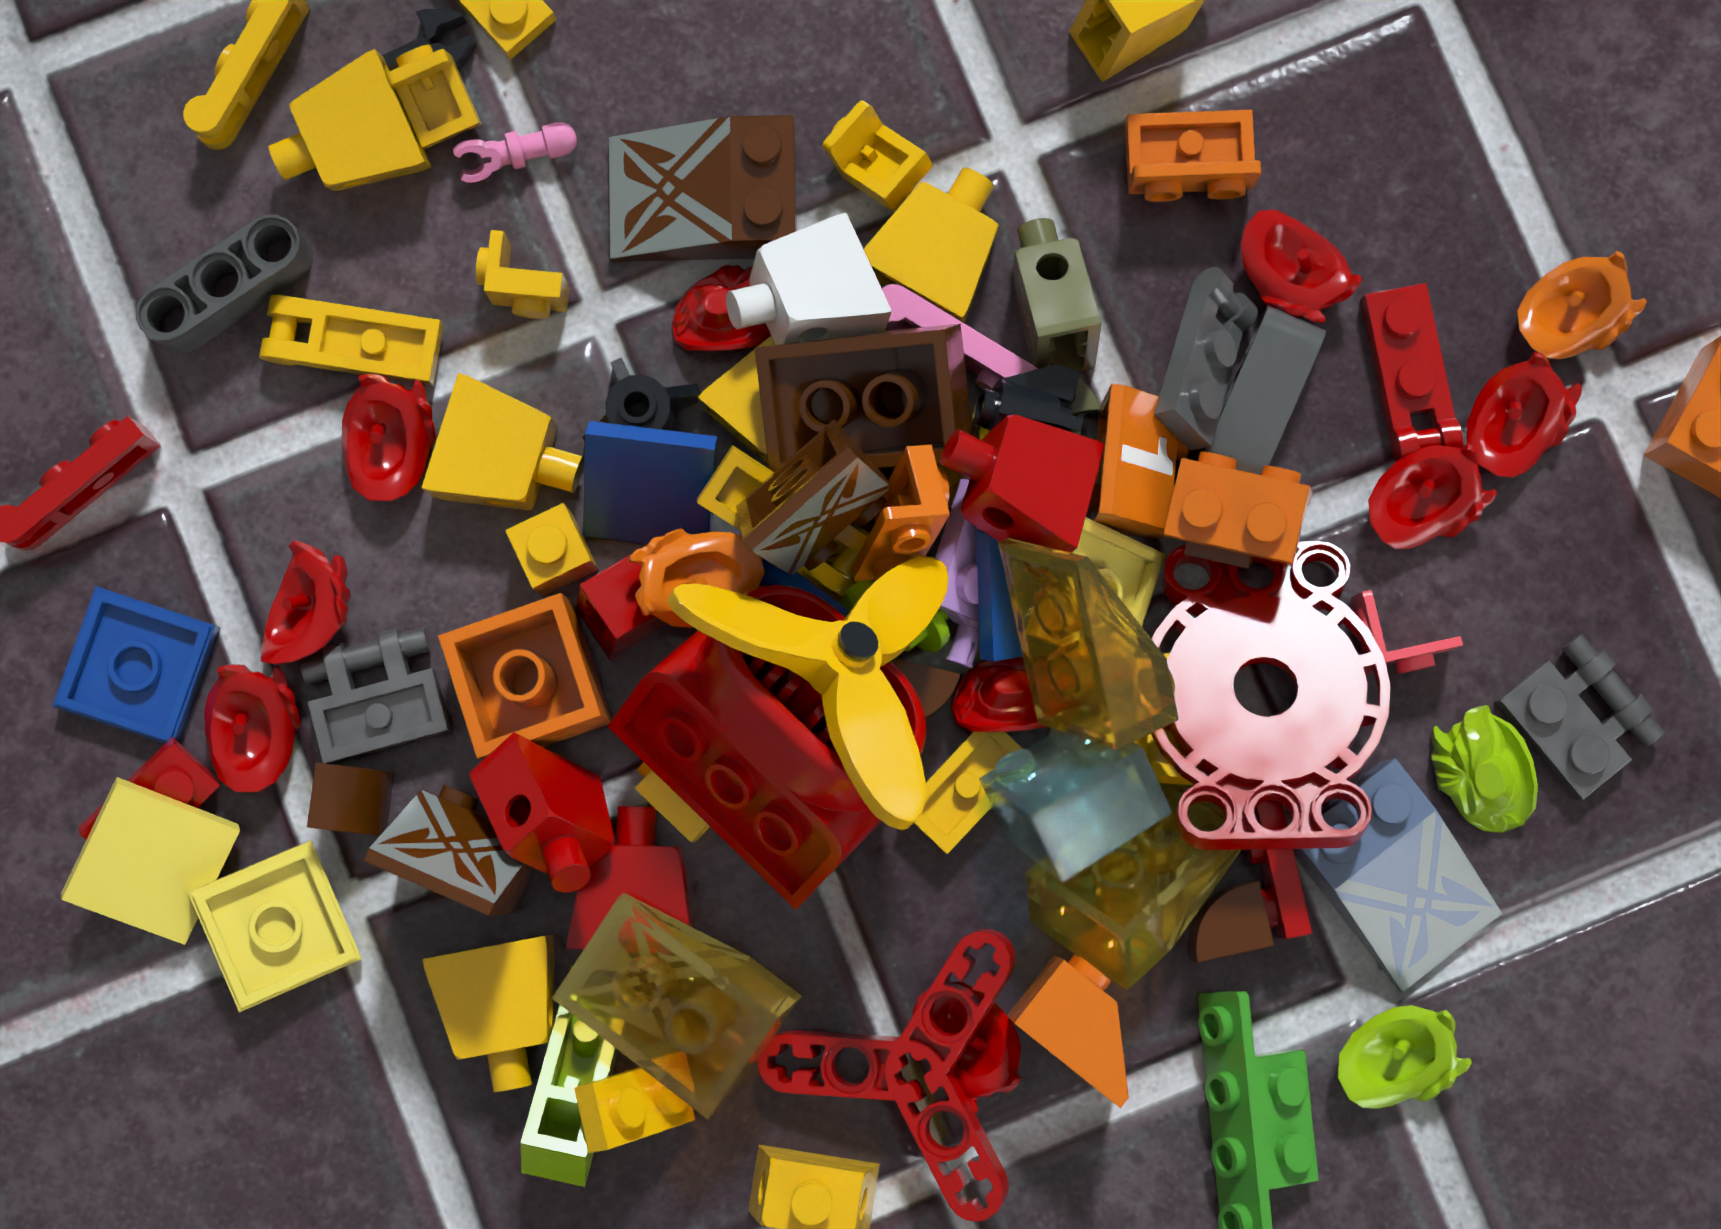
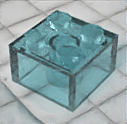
(1073, 800)

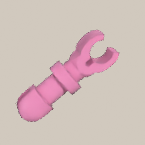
(554, 140)

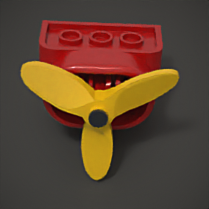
(791, 719)

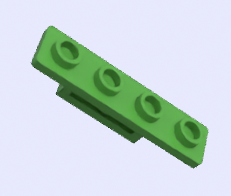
(1255, 1112)

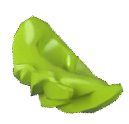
(1486, 771)
(1401, 1057)

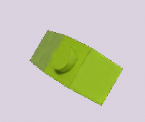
(554, 1135)

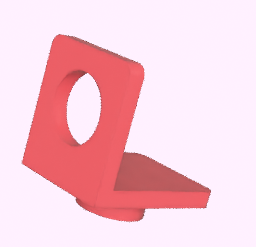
(1405, 659)

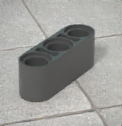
(194, 283)
(1266, 389)

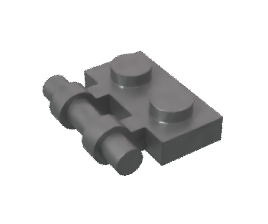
(378, 714)
(1564, 728)

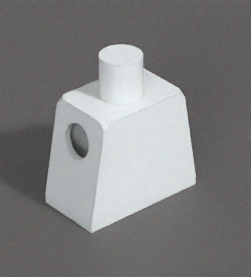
(812, 286)

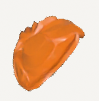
(1579, 307)
(687, 558)

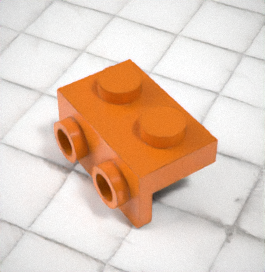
(1191, 154)
(1238, 508)
(910, 518)

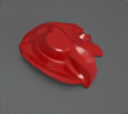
(1295, 266)
(703, 318)
(1521, 416)
(386, 437)
(1428, 496)
(307, 606)
(995, 698)
(250, 727)
(992, 1055)

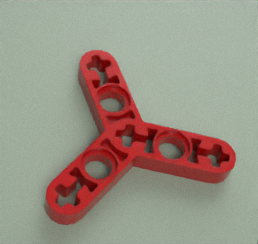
(888, 1057)

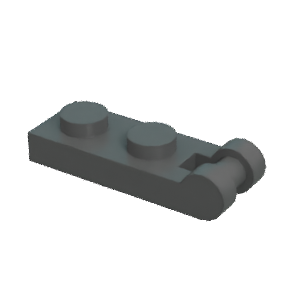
(1203, 358)

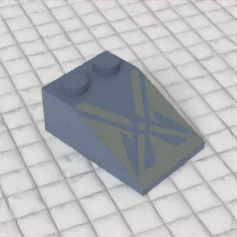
(1404, 881)

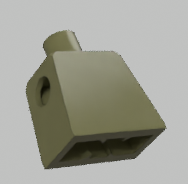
(1055, 298)

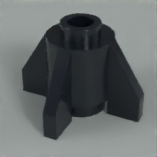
(641, 388)
(1032, 396)

